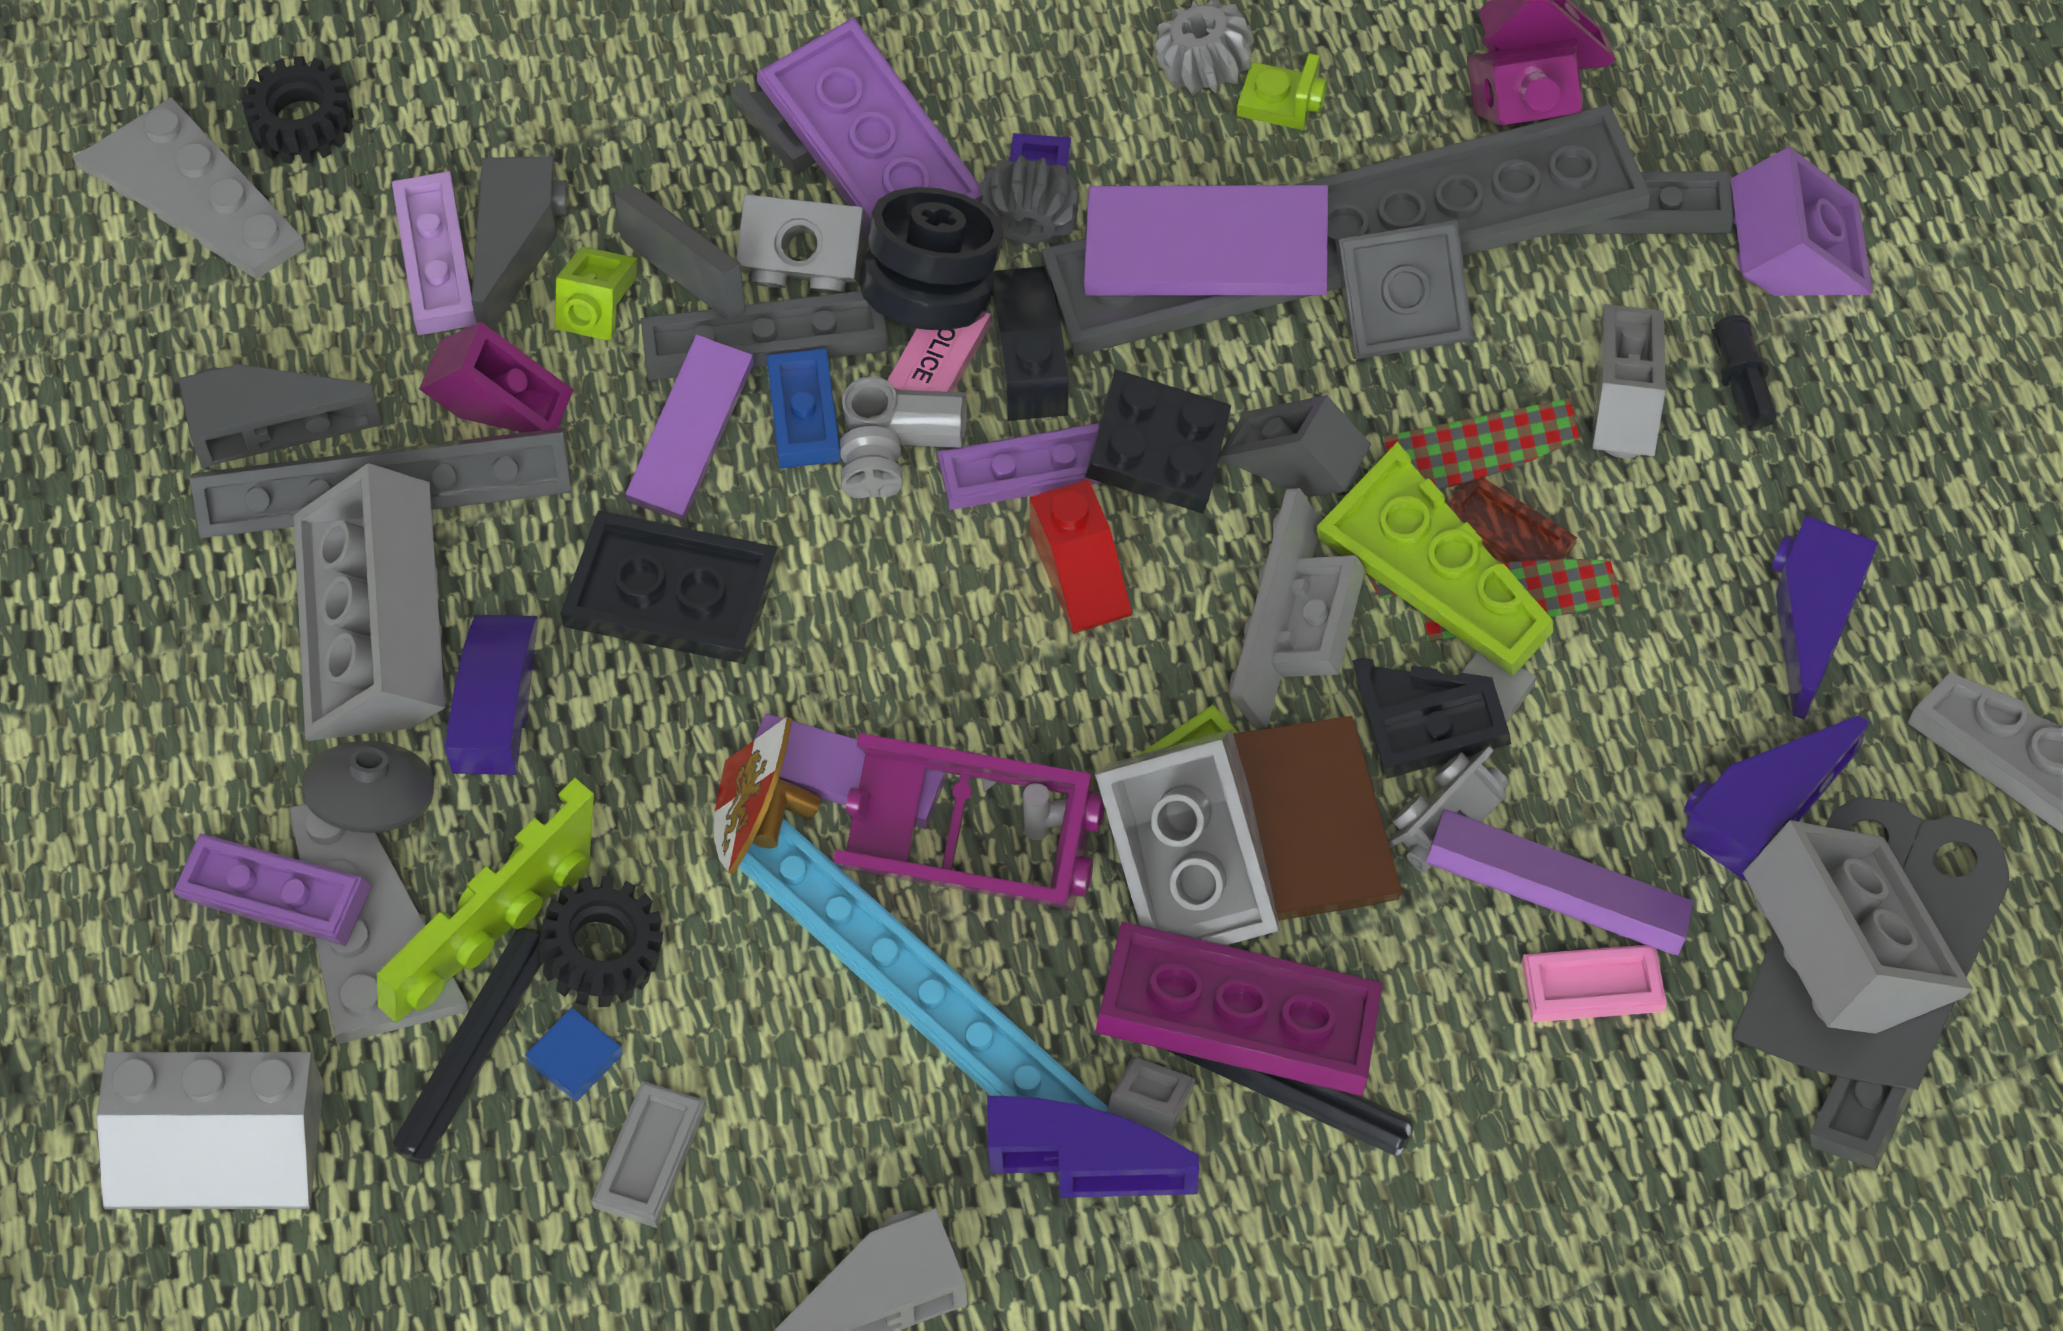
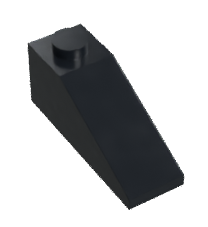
(1030, 344)

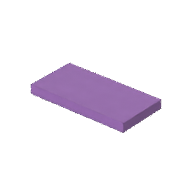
(861, 120)
(1206, 240)

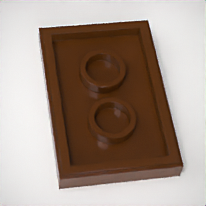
(1317, 818)

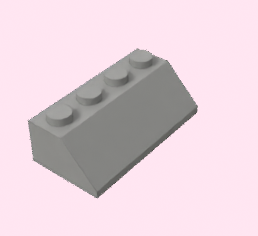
(368, 606)

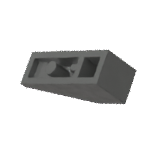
(514, 228)
(262, 410)

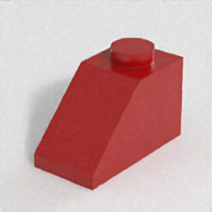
(1079, 555)

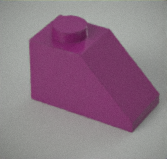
(1537, 22)
(494, 383)

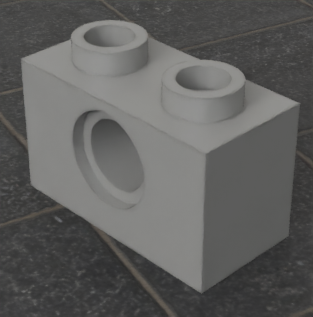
(773, 222)

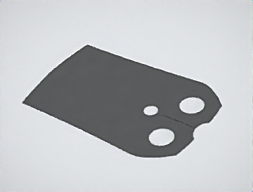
(1779, 1007)

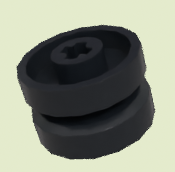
(931, 258)

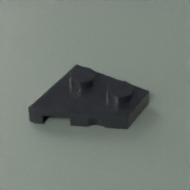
(1429, 716)

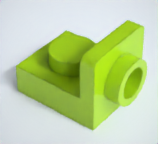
(1283, 94)
(591, 290)

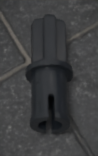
(1744, 372)

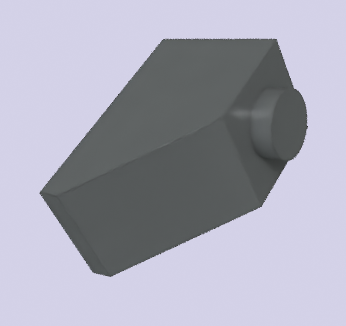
(1298, 446)

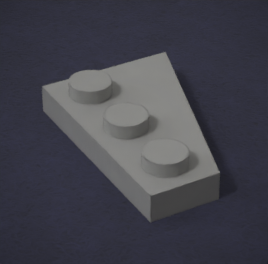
(1998, 742)

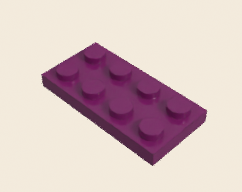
(1240, 1008)

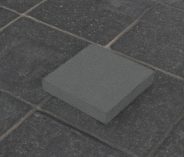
(1404, 289)

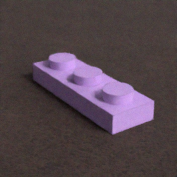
(433, 253)

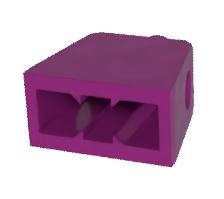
(1527, 83)

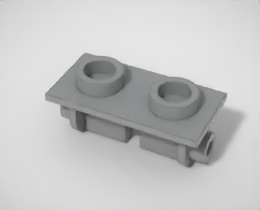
(1463, 789)

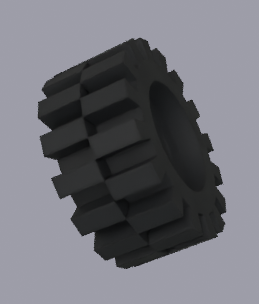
(304, 134)
(606, 906)

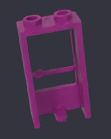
(889, 804)

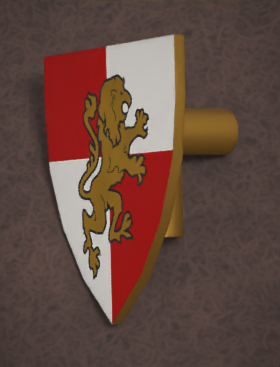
(754, 797)

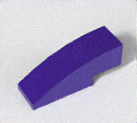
(491, 695)
(1089, 1149)

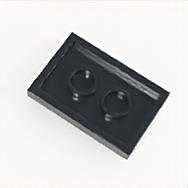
(670, 587)

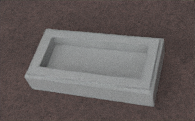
(649, 1154)

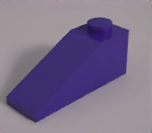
(1815, 598)
(1766, 791)

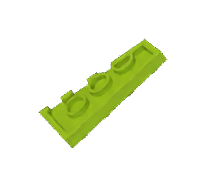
(1435, 562)
(490, 906)

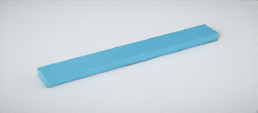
(908, 973)

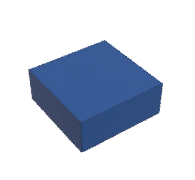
(574, 1054)

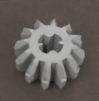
(1204, 46)

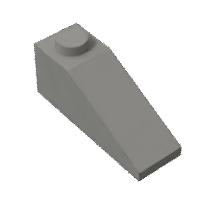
(1629, 381)
(887, 1280)

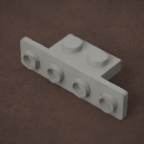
(1298, 613)

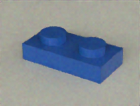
(803, 408)

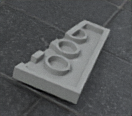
(192, 186)
(379, 934)

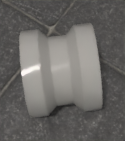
(870, 462)

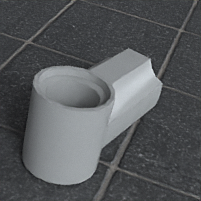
(915, 416)

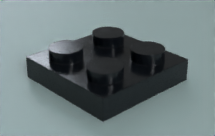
(1158, 441)

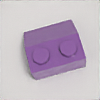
(1799, 229)

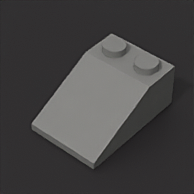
(1190, 841)

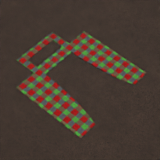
(1492, 444)

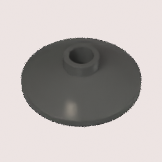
(368, 786)

